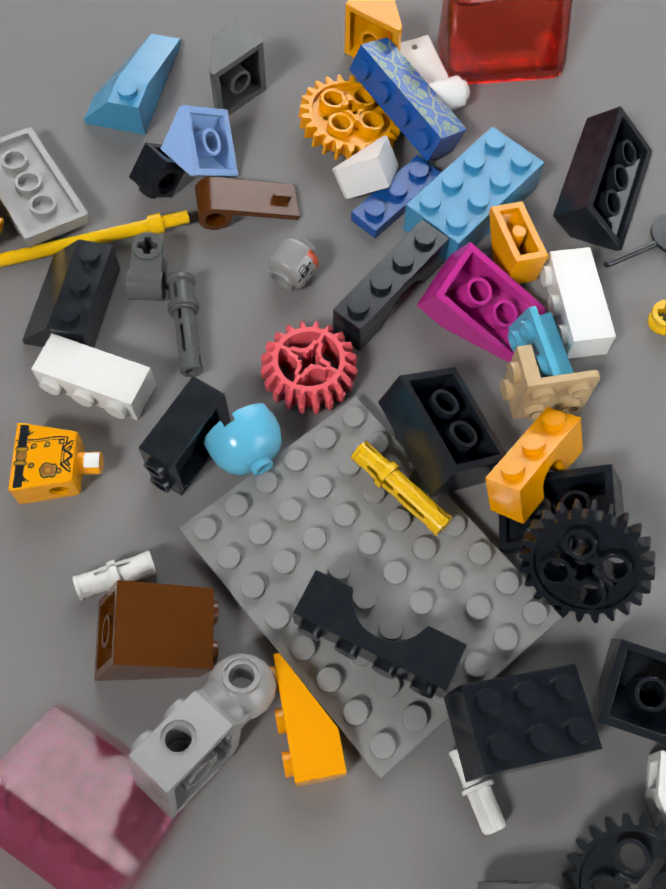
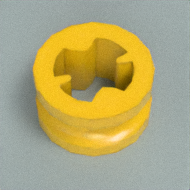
(654, 321)

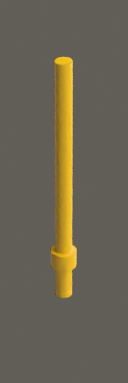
(154, 223)

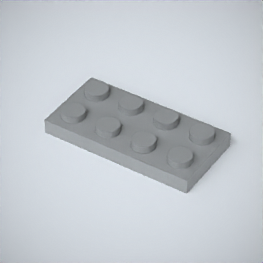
(35, 190)

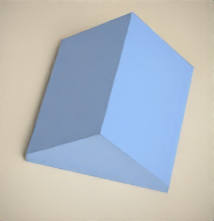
(201, 142)

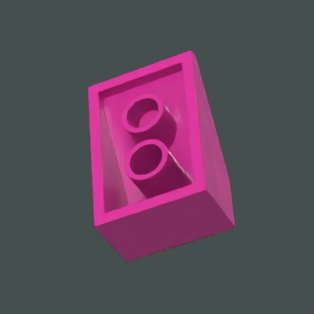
(477, 300)

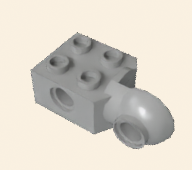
(200, 732)

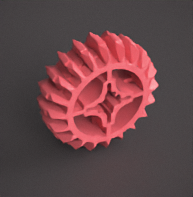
(317, 383)

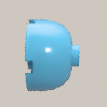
(247, 442)

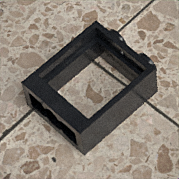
(175, 446)

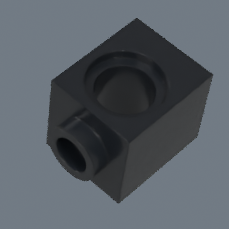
(156, 172)

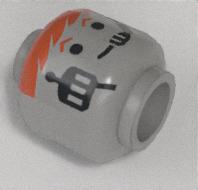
(293, 263)

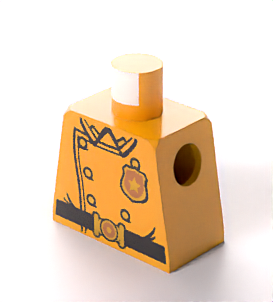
(49, 463)

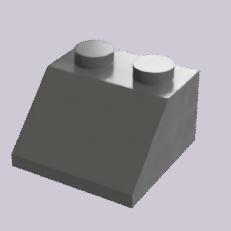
(236, 67)

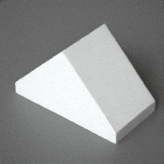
(368, 169)

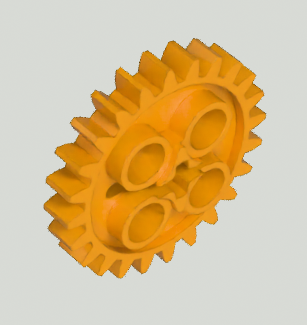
(343, 117)

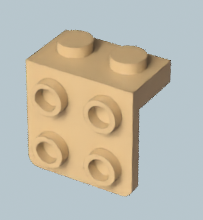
(531, 394)

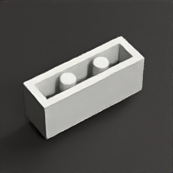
(578, 302)
(94, 377)

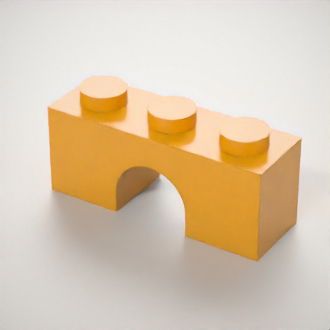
(519, 477)

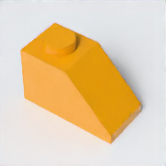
(516, 242)

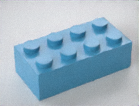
(484, 176)

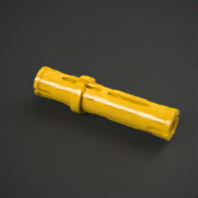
(397, 484)

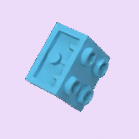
(545, 341)

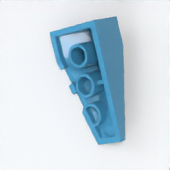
(135, 88)

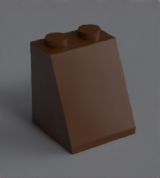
(155, 631)

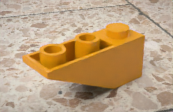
(312, 736)

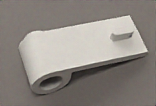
(428, 64)

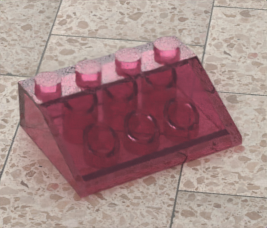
(76, 808)

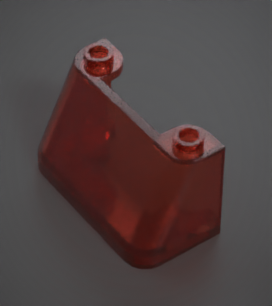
(504, 39)

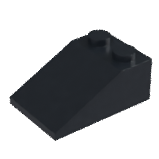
(565, 486)

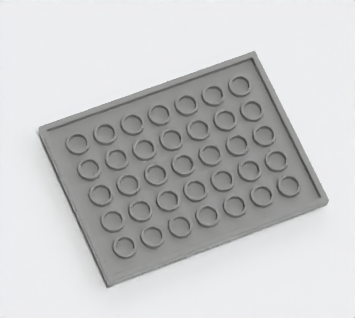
(330, 517)

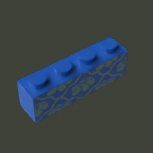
(407, 98)

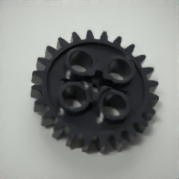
(587, 561)
(602, 855)

